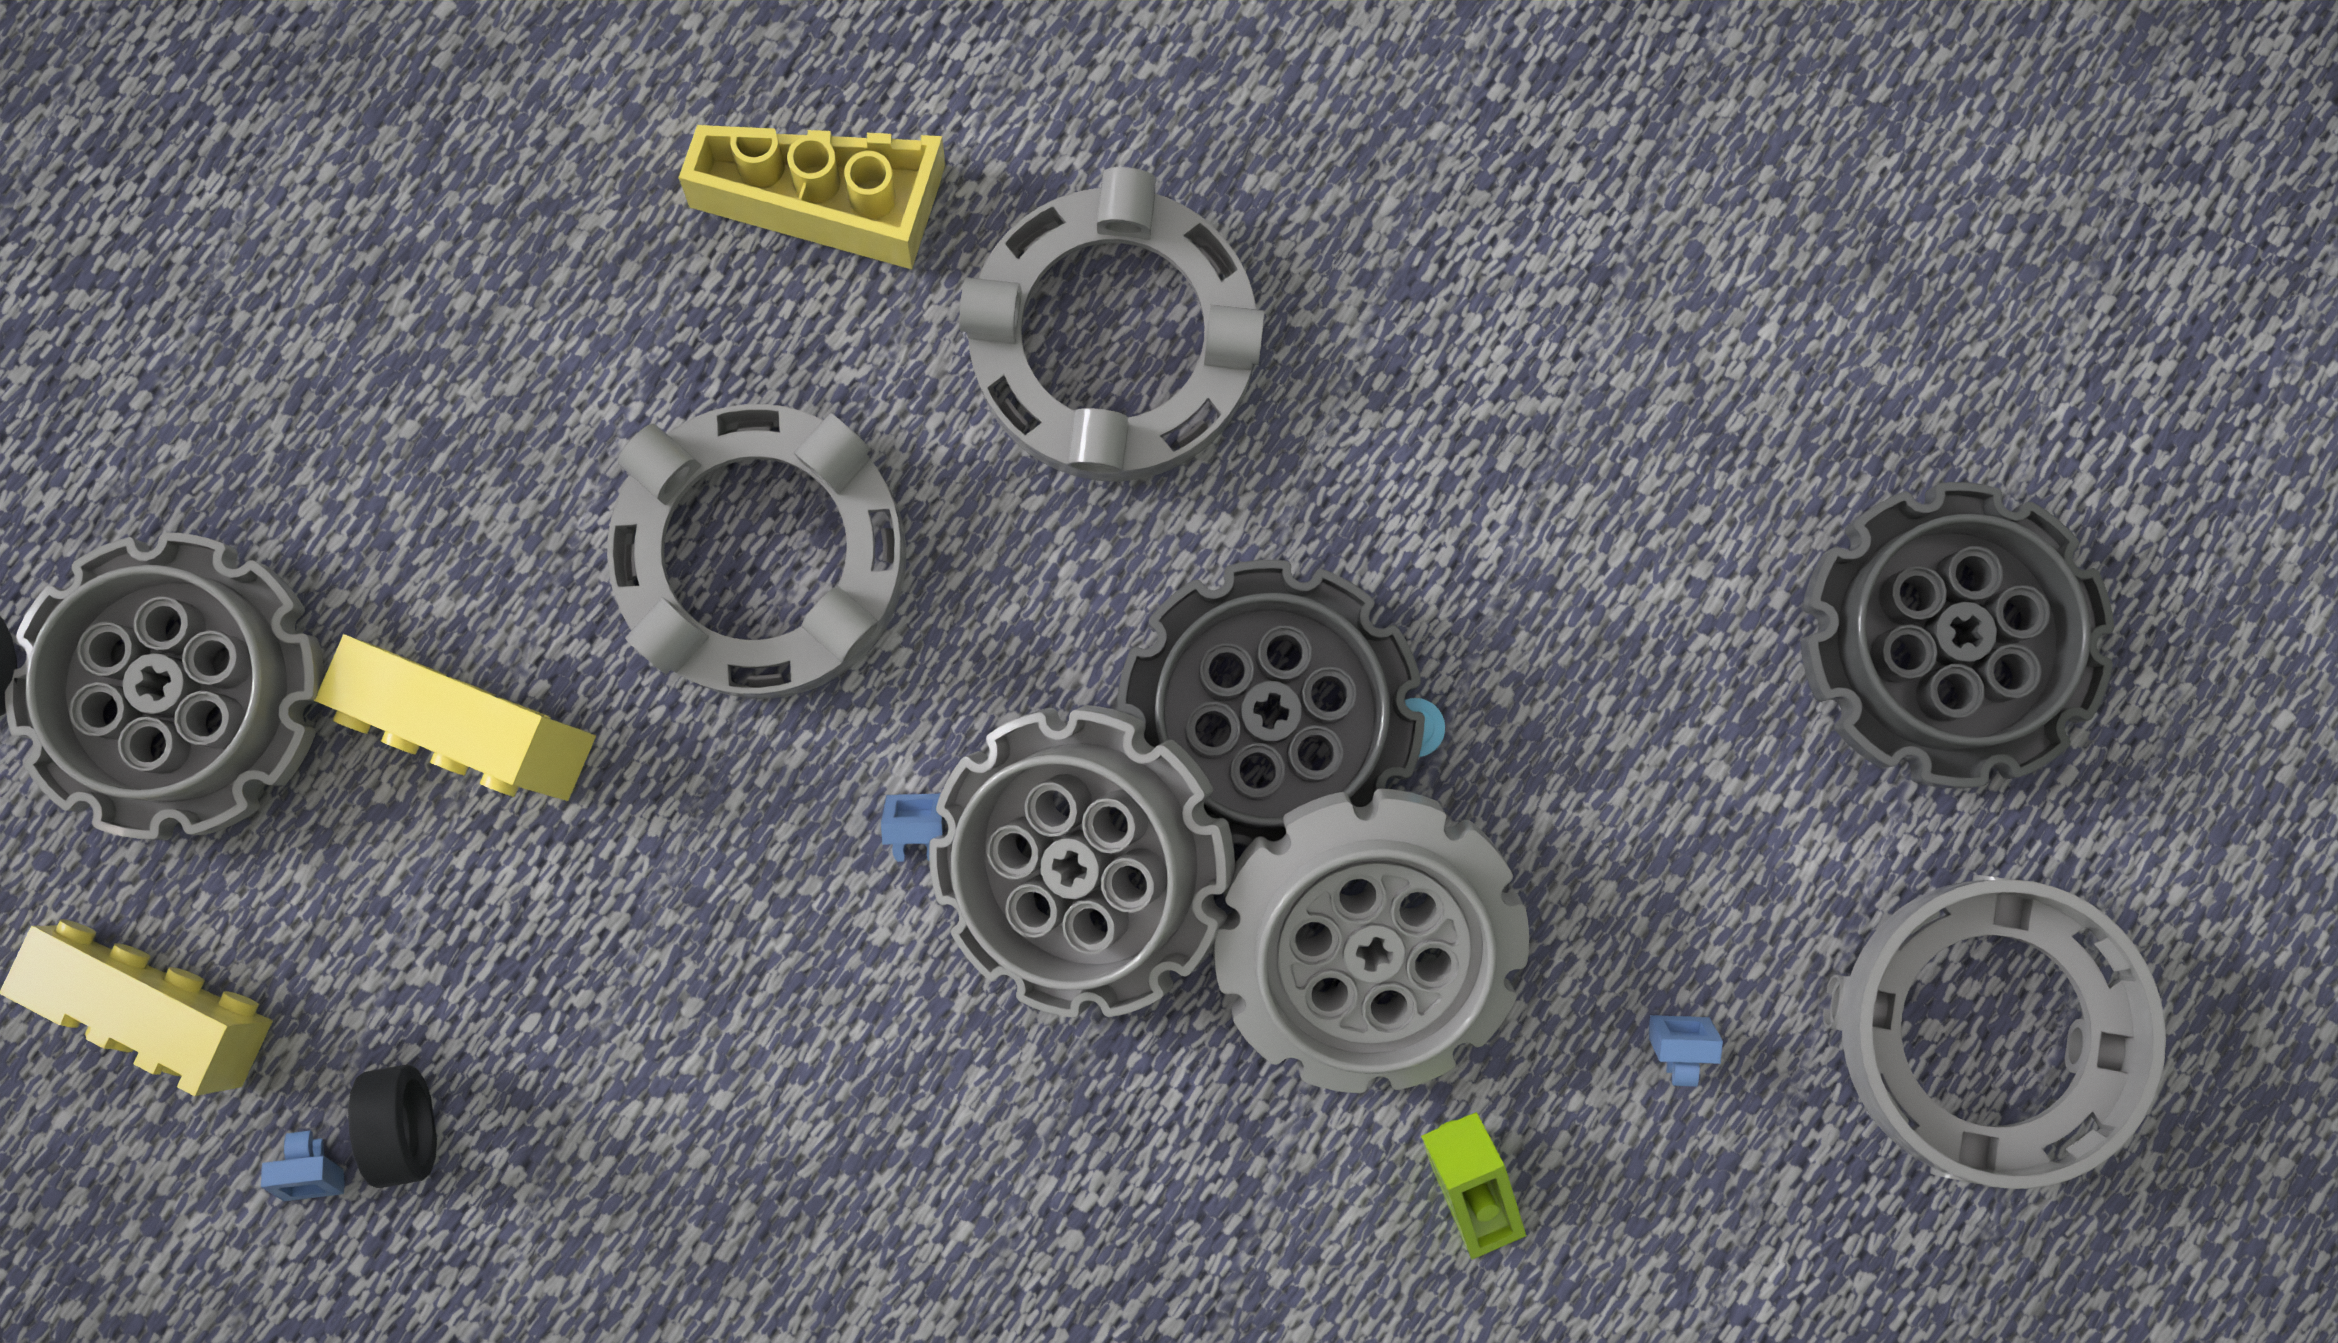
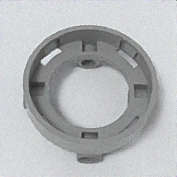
(1102, 441)
(839, 624)
(2111, 1050)

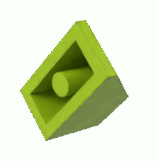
(1474, 1184)

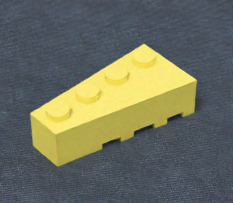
(819, 187)
(452, 720)
(138, 1007)

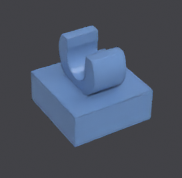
(910, 821)
(1685, 1044)
(303, 1172)

